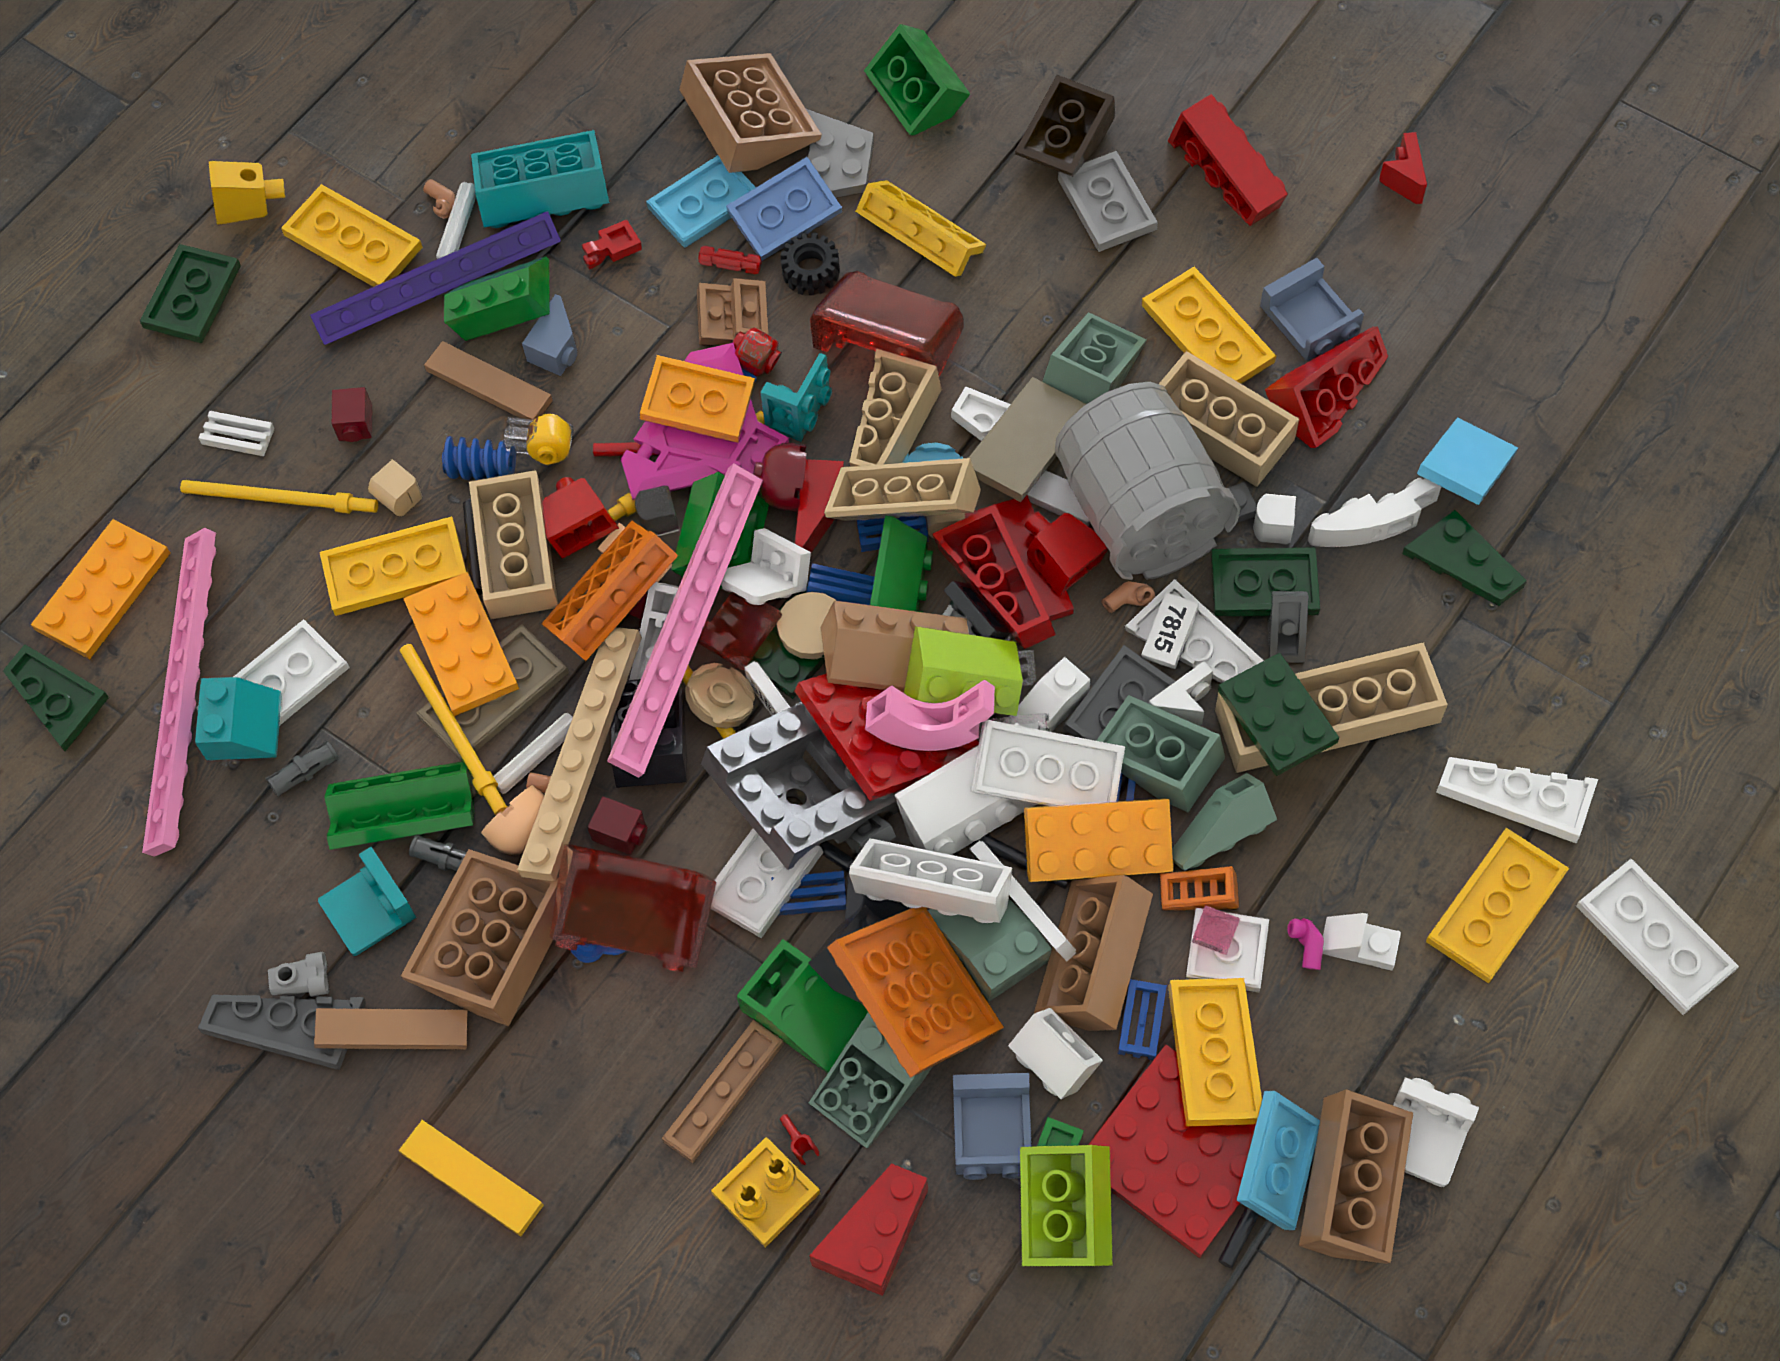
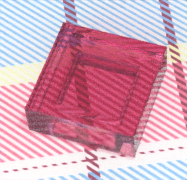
(1215, 930)

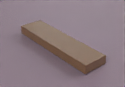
(488, 382)
(390, 1029)
(722, 1091)

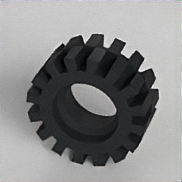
(810, 279)

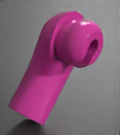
(1311, 940)

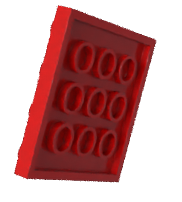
(874, 764)
(1171, 1171)

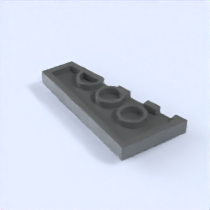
(274, 1024)

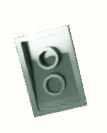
(1093, 359)
(1164, 751)
(995, 952)

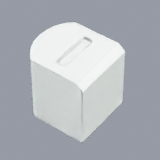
(1275, 518)

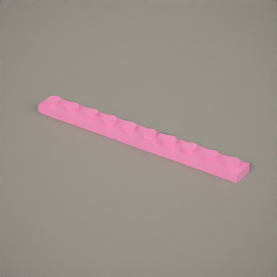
(684, 622)
(179, 694)

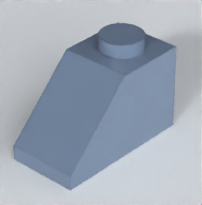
(551, 340)

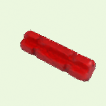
(730, 259)

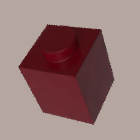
(351, 414)
(617, 826)

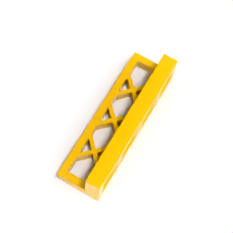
(918, 226)

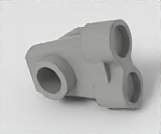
(307, 976)

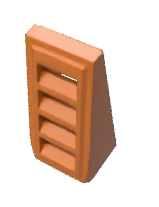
(1198, 877)

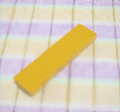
(471, 1178)

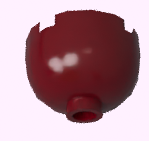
(782, 475)

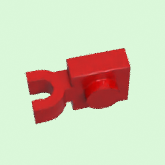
(614, 241)

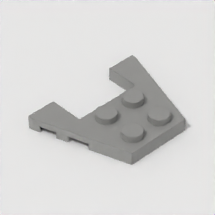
(841, 155)

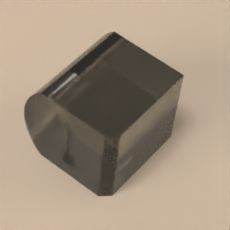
(656, 511)

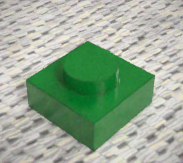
(1059, 1134)

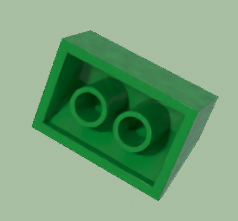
(916, 80)
(499, 300)
(698, 508)
(901, 567)

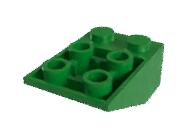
(801, 1006)

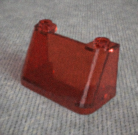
(886, 319)
(631, 906)

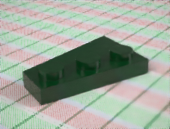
(1465, 555)
(55, 694)

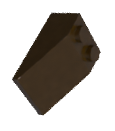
(1067, 126)

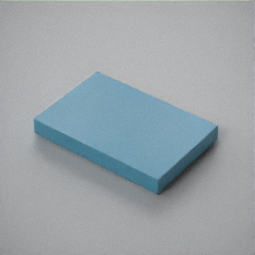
(699, 201)
(1467, 461)
(1279, 1160)

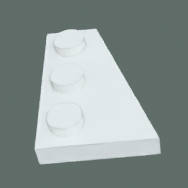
(977, 412)

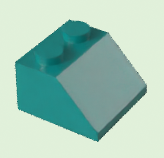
(237, 719)

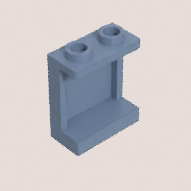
(1310, 311)
(991, 1123)

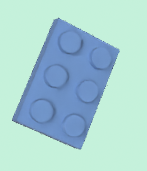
(784, 208)

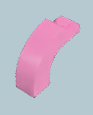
(929, 725)

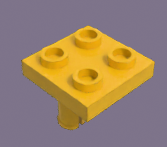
(765, 1192)

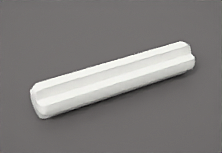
(457, 220)
(533, 754)

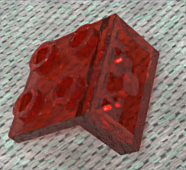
(738, 630)

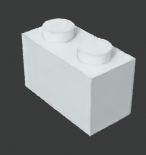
(1054, 1053)

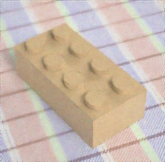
(1230, 419)
(513, 545)

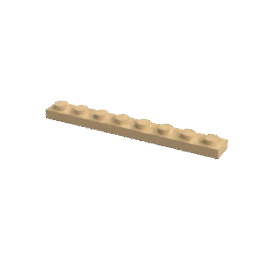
(579, 755)

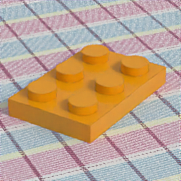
(697, 398)

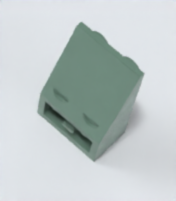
(865, 1085)

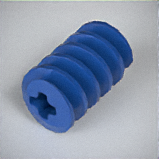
(477, 462)

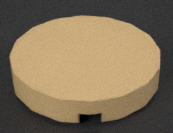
(801, 624)
(720, 695)

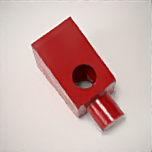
(575, 516)
(1063, 549)

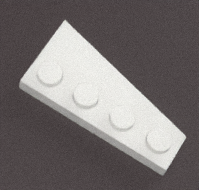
(1207, 640)
(1532, 799)

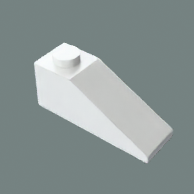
(656, 610)
(1056, 694)

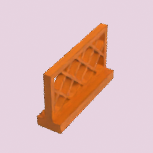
(622, 588)

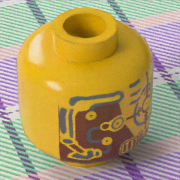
(548, 439)

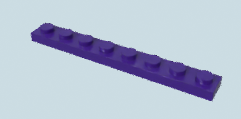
(435, 278)

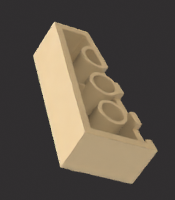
(895, 409)

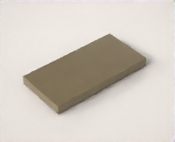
(1023, 439)
(535, 672)

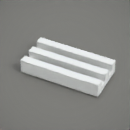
(238, 428)

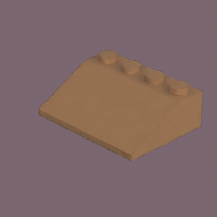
(747, 109)
(485, 938)

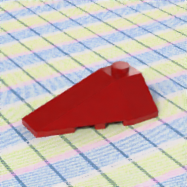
(1329, 385)

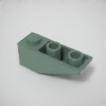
(1227, 817)

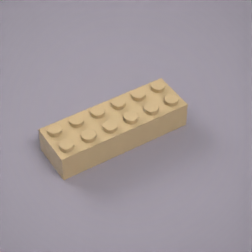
(1359, 699)

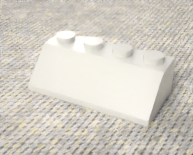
(944, 812)
(932, 880)

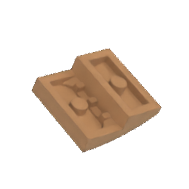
(730, 309)

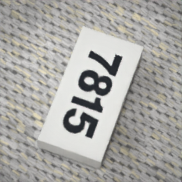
(1170, 630)
(765, 689)

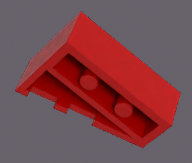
(874, 1231)

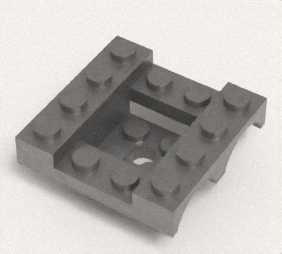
(766, 766)

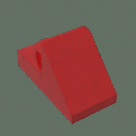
(1406, 172)

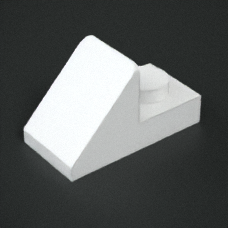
(1182, 695)
(1360, 942)

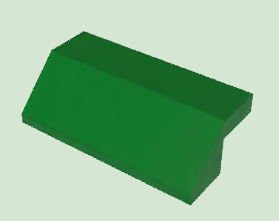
(399, 805)

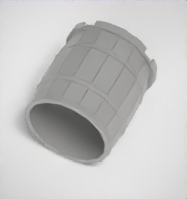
(1145, 480)

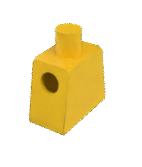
(241, 191)

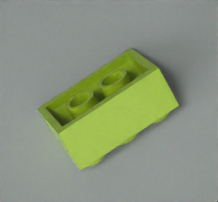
(953, 662)
(1066, 1206)

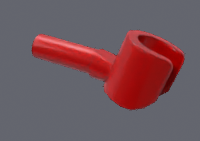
(800, 1142)

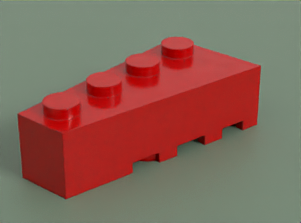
(1228, 160)
(992, 566)

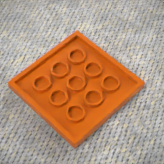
(915, 989)

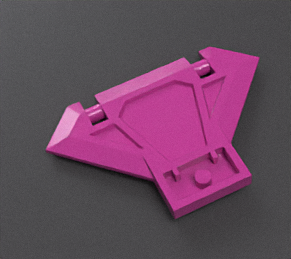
(691, 455)

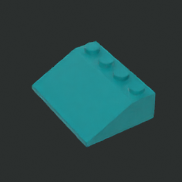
(539, 178)

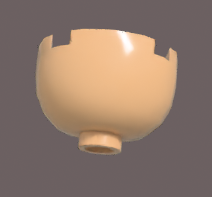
(512, 827)

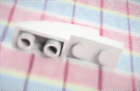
(1366, 521)

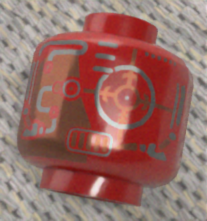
(756, 351)

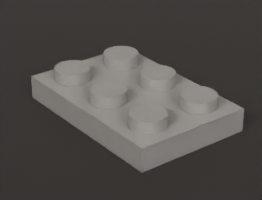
(1108, 201)

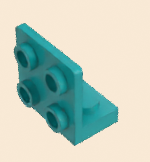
(797, 412)
(366, 906)

